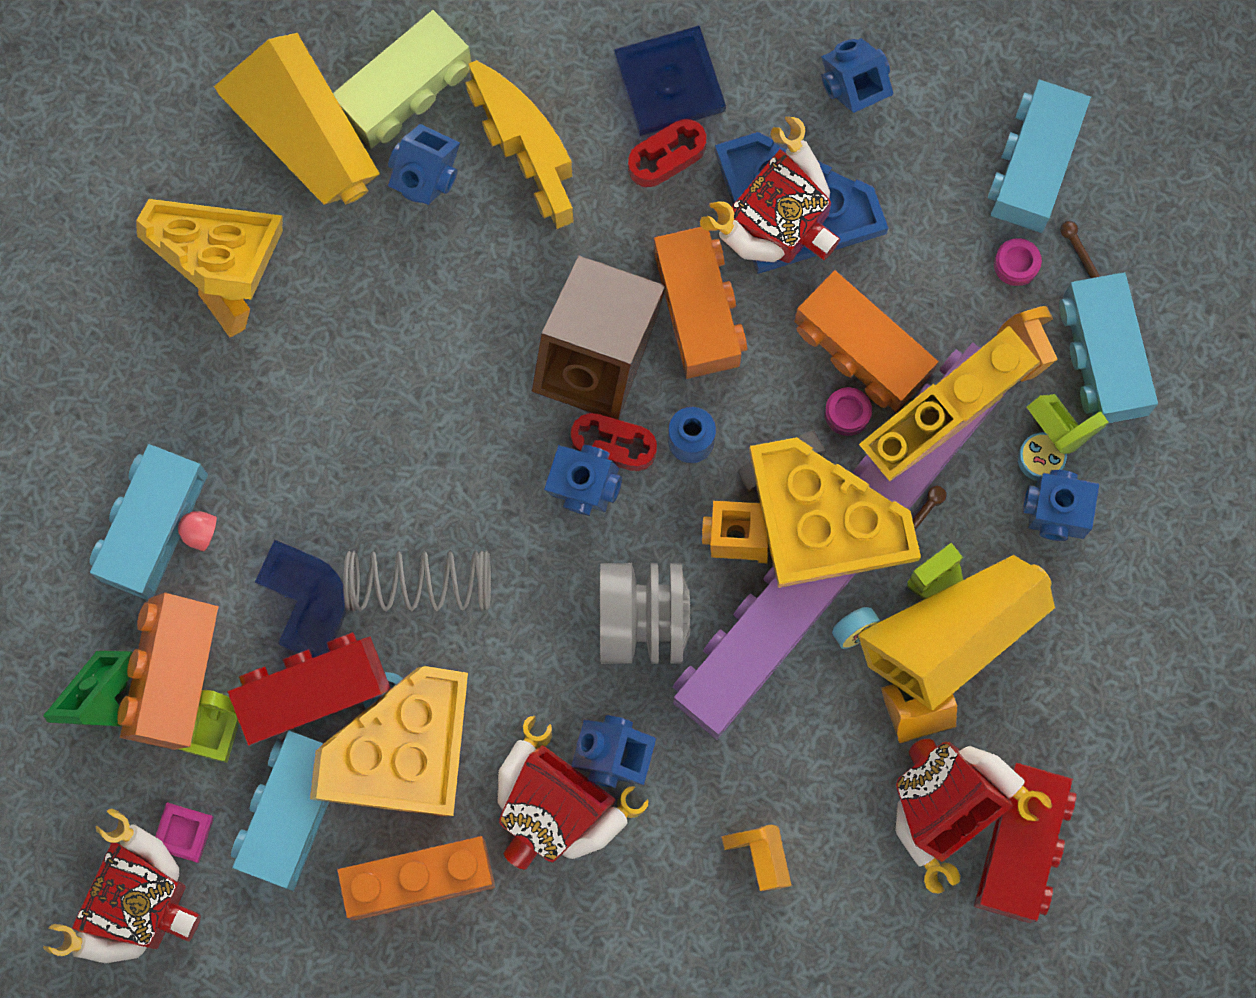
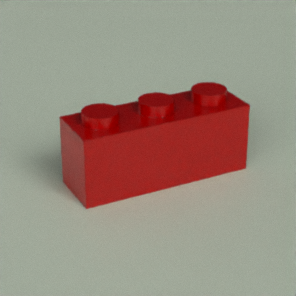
(308, 687)
(1025, 850)

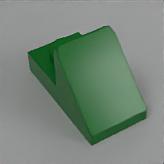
(92, 692)

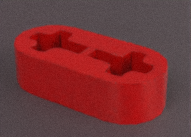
(661, 144)
(616, 431)

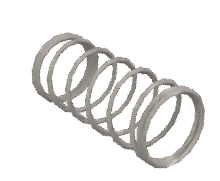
(352, 581)

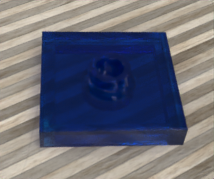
(669, 80)

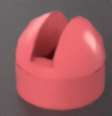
(197, 529)

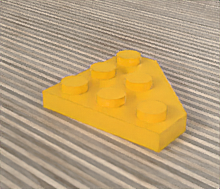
(212, 246)
(824, 517)
(399, 749)

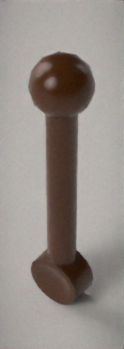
(1069, 230)
(935, 497)

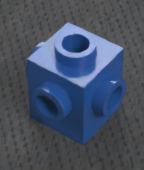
(856, 74)
(423, 165)
(570, 471)
(1061, 505)
(613, 752)

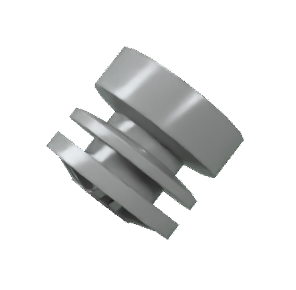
(642, 613)

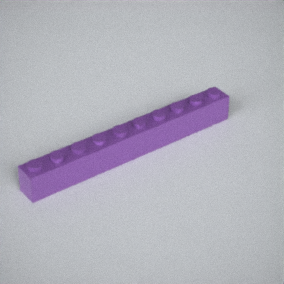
(781, 616)

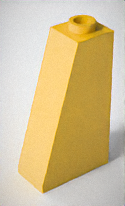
(299, 119)
(959, 630)

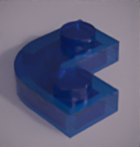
(315, 589)

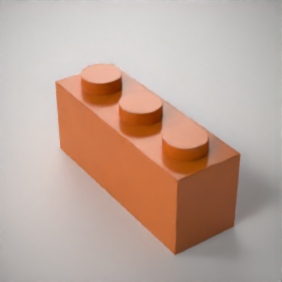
(699, 301)
(864, 342)
(167, 671)
(416, 878)

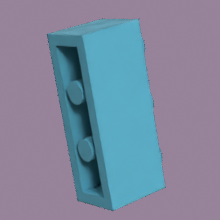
(1038, 155)
(1108, 348)
(147, 522)
(283, 816)

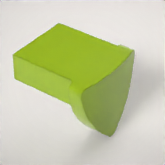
(1061, 426)
(937, 573)
(214, 727)

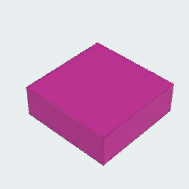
(184, 831)

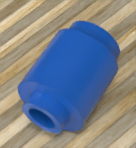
(691, 448)

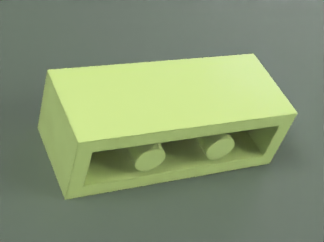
(404, 79)

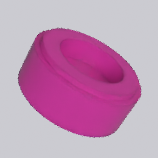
(1017, 262)
(848, 411)

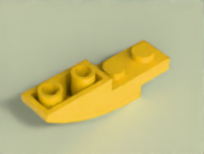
(521, 127)
(950, 404)

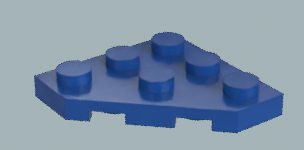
(854, 205)

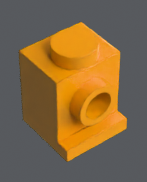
(741, 517)

